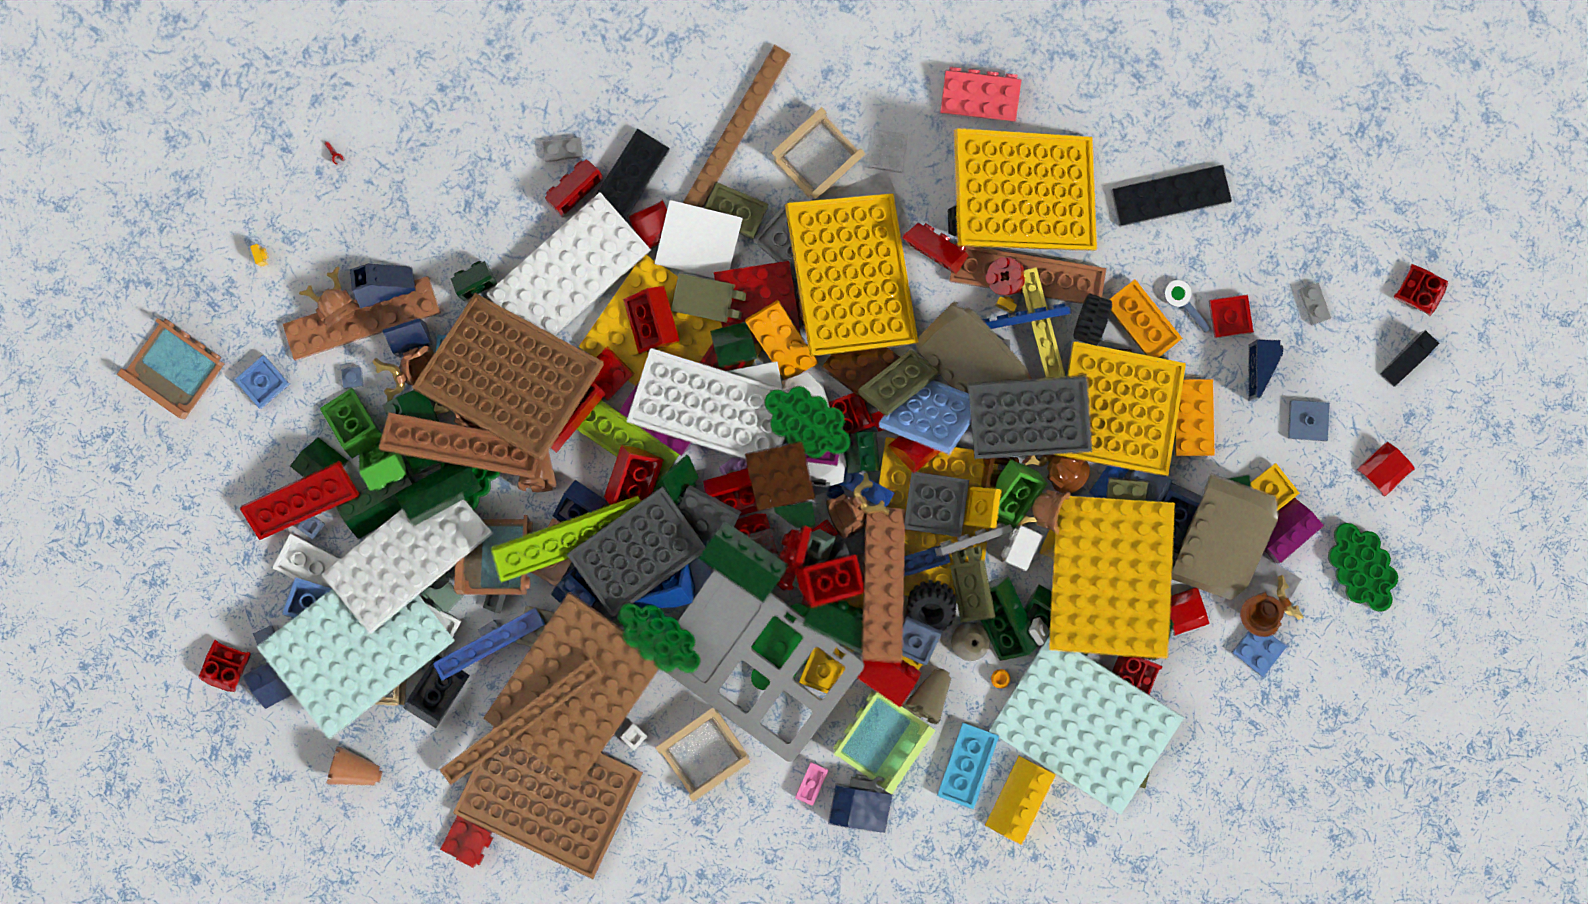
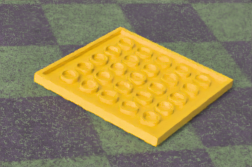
(1130, 407)

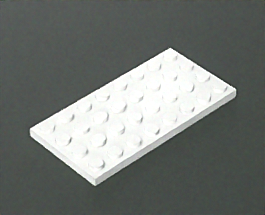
(571, 267)
(703, 405)
(403, 561)

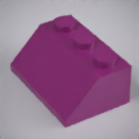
(1292, 529)

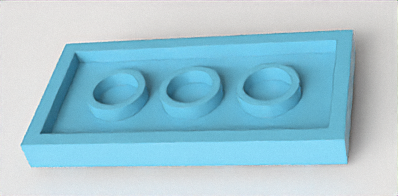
(968, 765)

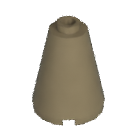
(962, 640)
(930, 696)

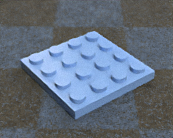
(932, 417)

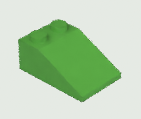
(351, 423)
(380, 467)
(1019, 490)

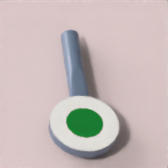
(1178, 294)

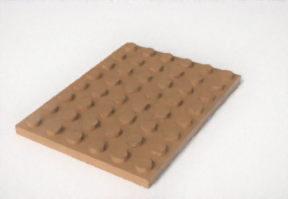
(508, 376)
(582, 726)
(544, 811)

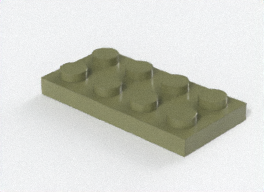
(898, 382)

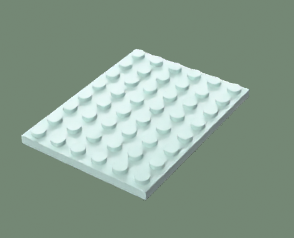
(344, 669)
(1086, 725)

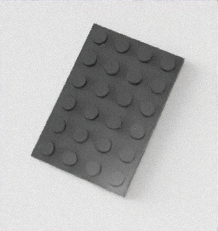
(1030, 417)
(637, 551)

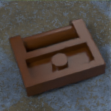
(990, 475)

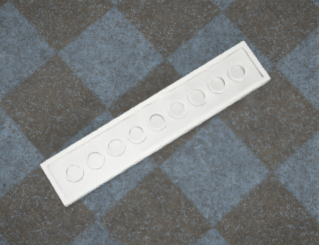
(308, 562)

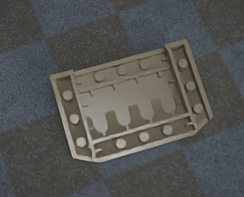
(967, 350)
(1225, 538)

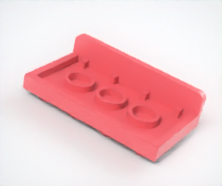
(980, 94)

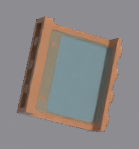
(173, 369)
(477, 571)

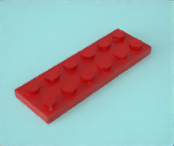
(299, 500)

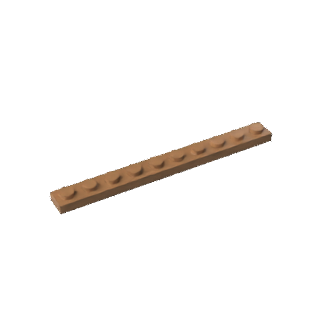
(737, 127)
(522, 720)

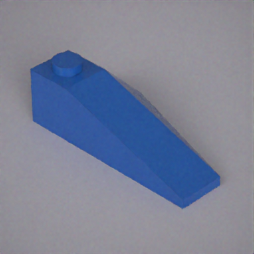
(672, 592)

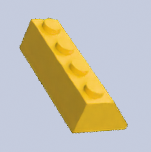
(1020, 800)

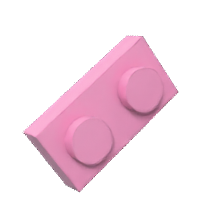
(811, 783)

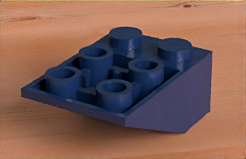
(380, 283)
(576, 584)

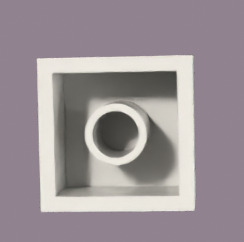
(1021, 548)

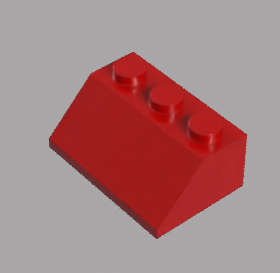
(573, 187)
(936, 247)
(651, 319)
(912, 453)
(633, 475)
(734, 490)
(830, 580)
(890, 679)

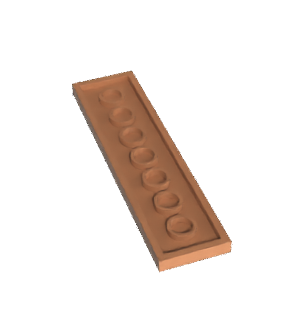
(1058, 278)
(309, 334)
(455, 445)
(883, 586)

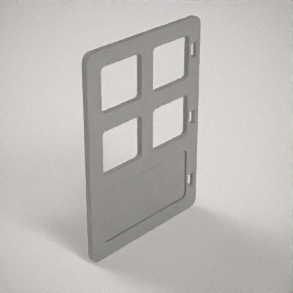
(724, 628)

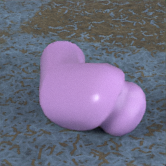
(733, 464)

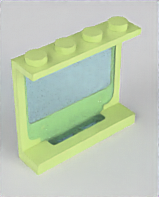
(883, 741)

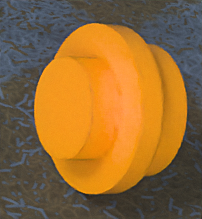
(1000, 678)

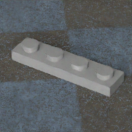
(966, 541)

